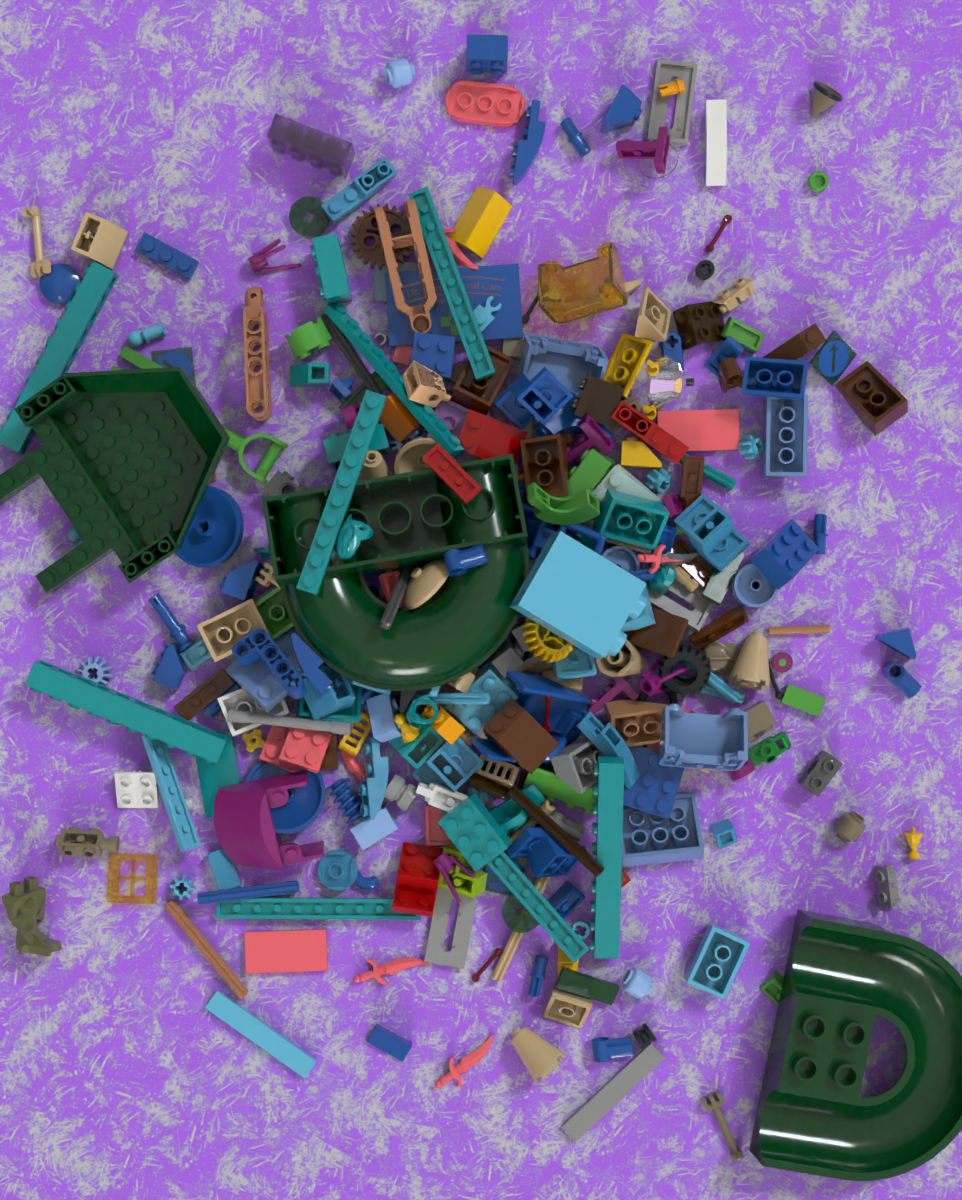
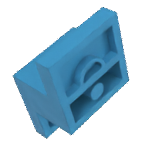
(711, 532)
(449, 765)

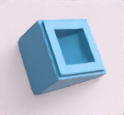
(724, 833)

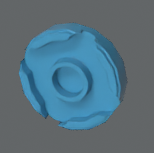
(337, 870)

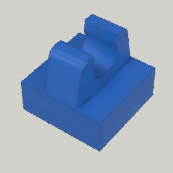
(341, 390)

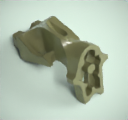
(24, 908)

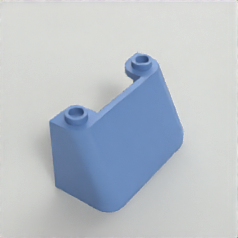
(563, 358)
(703, 739)

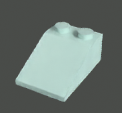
(622, 481)

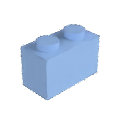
(382, 714)
(374, 830)

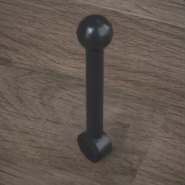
(525, 318)
(778, 694)

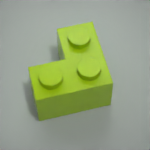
(462, 881)

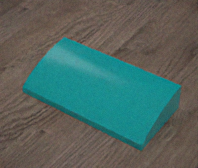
(219, 774)

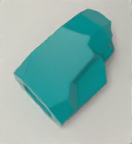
(662, 580)

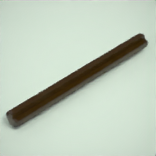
(555, 830)

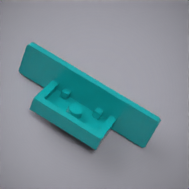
(510, 814)

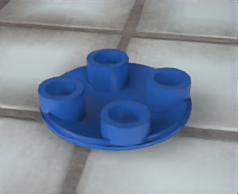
(59, 284)

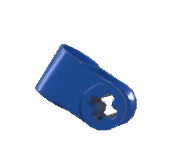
(676, 351)

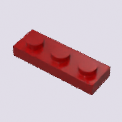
(451, 473)

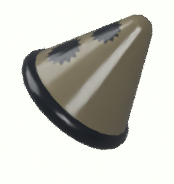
(823, 98)

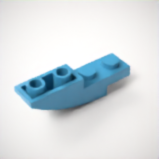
(359, 190)
(610, 744)
(374, 786)

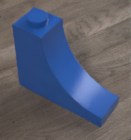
(564, 423)

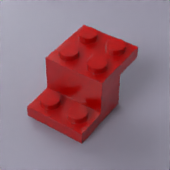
(417, 879)

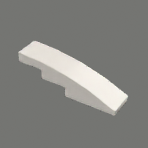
(715, 142)

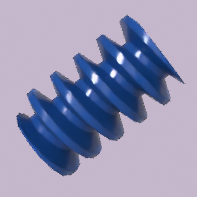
(346, 798)

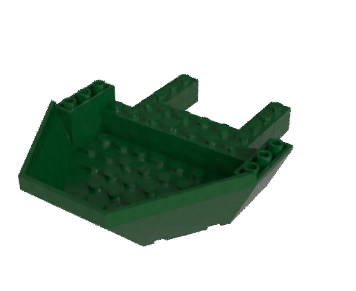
(123, 461)

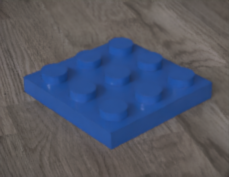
(656, 786)

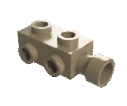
(85, 843)

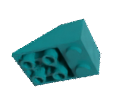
(423, 746)

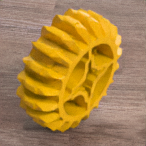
(537, 641)

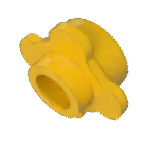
(256, 734)

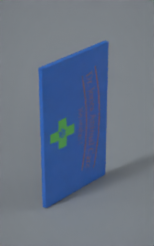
(480, 284)

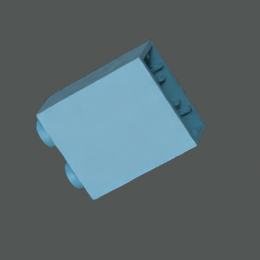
(580, 596)

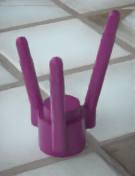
(259, 260)
(651, 684)
(445, 865)

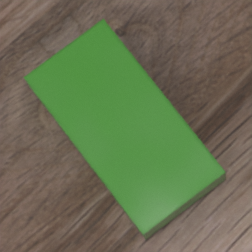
(743, 334)
(803, 700)

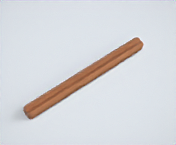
(206, 949)

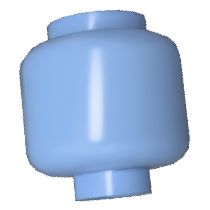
(399, 73)
(637, 983)

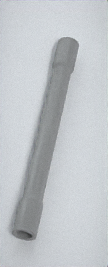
(246, 717)

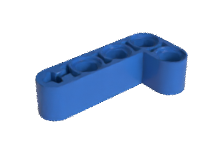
(276, 664)

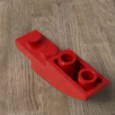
(649, 432)

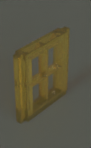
(114, 877)

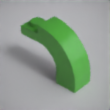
(563, 510)

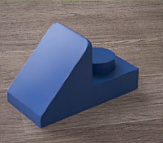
(728, 349)

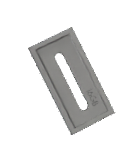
(664, 73)
(700, 606)
(457, 955)

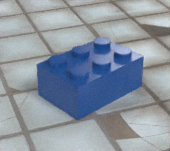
(784, 554)

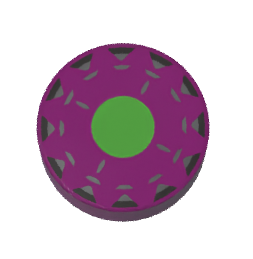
(781, 662)

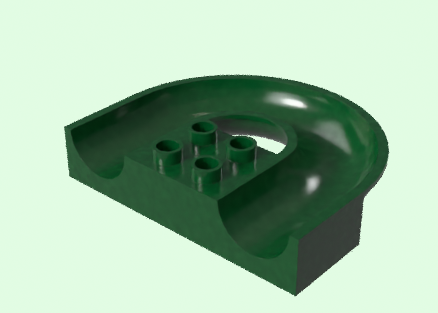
(412, 524)
(809, 1097)

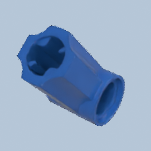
(458, 560)
(901, 679)
(605, 1048)

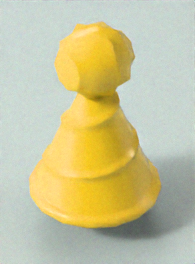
(408, 731)
(913, 838)

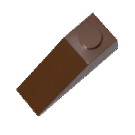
(799, 344)

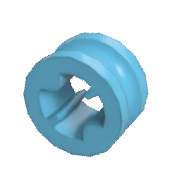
(582, 923)

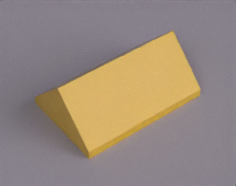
(480, 221)
(627, 362)

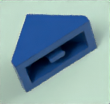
(900, 641)

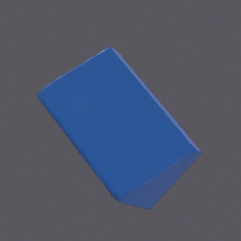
(566, 899)
(389, 1042)

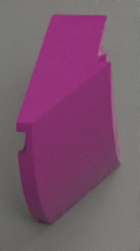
(247, 827)

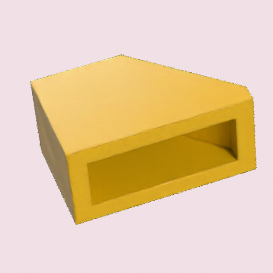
(637, 455)

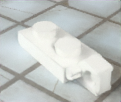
(440, 796)

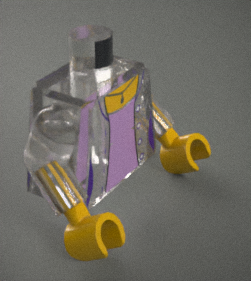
(664, 383)

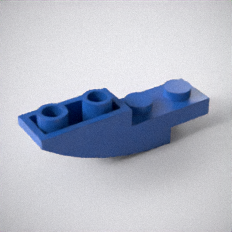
(528, 149)

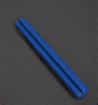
(248, 892)

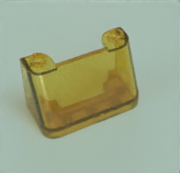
(582, 287)

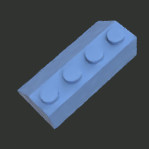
(784, 437)

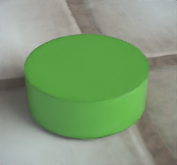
(818, 181)

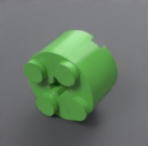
(308, 338)

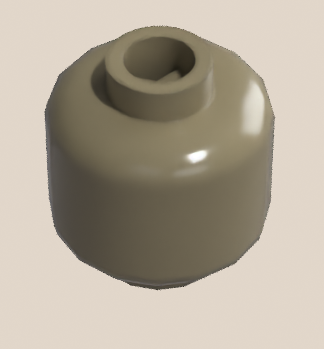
(850, 826)

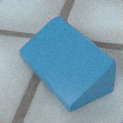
(223, 870)

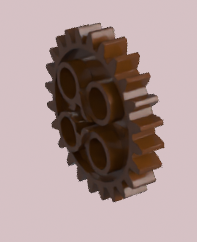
(375, 253)

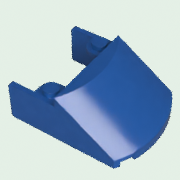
(565, 712)

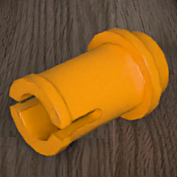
(671, 88)

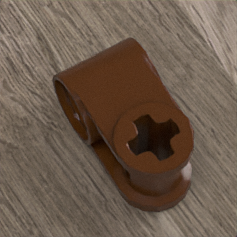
(729, 374)

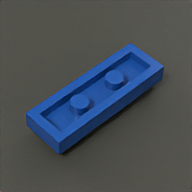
(167, 256)

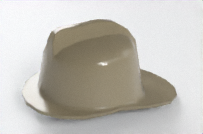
(722, 656)

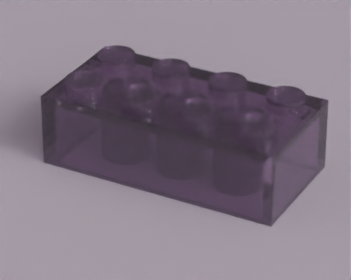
(310, 145)

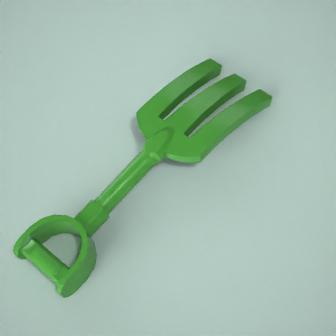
(236, 440)

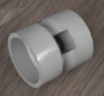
(400, 792)

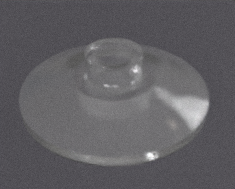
(648, 169)

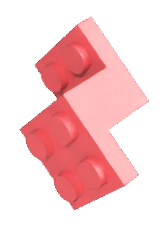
(295, 748)

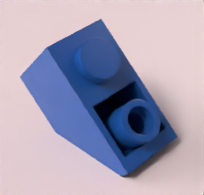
(171, 669)

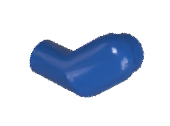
(366, 883)

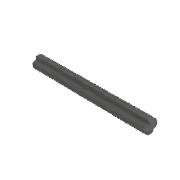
(351, 355)
(396, 597)

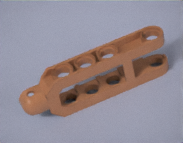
(419, 314)
(257, 383)

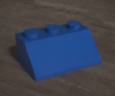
(775, 378)

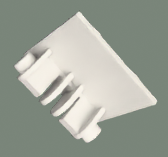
(136, 789)

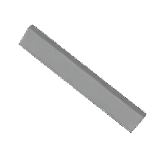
(612, 1092)

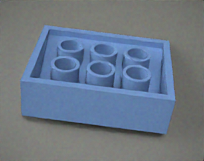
(259, 680)
(659, 840)

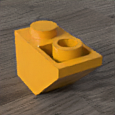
(444, 723)

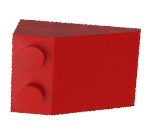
(489, 437)

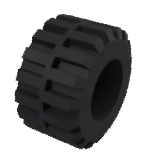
(691, 685)

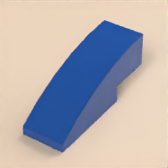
(310, 666)

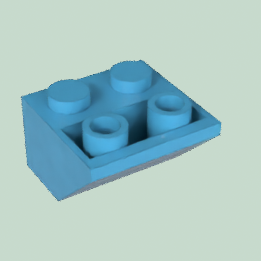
(335, 699)

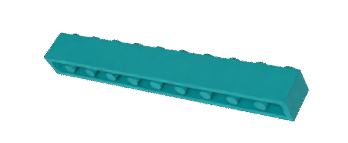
(61, 348)
(127, 711)
(608, 853)

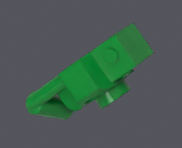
(768, 748)

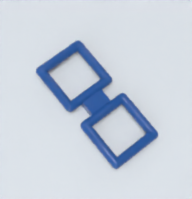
(543, 533)

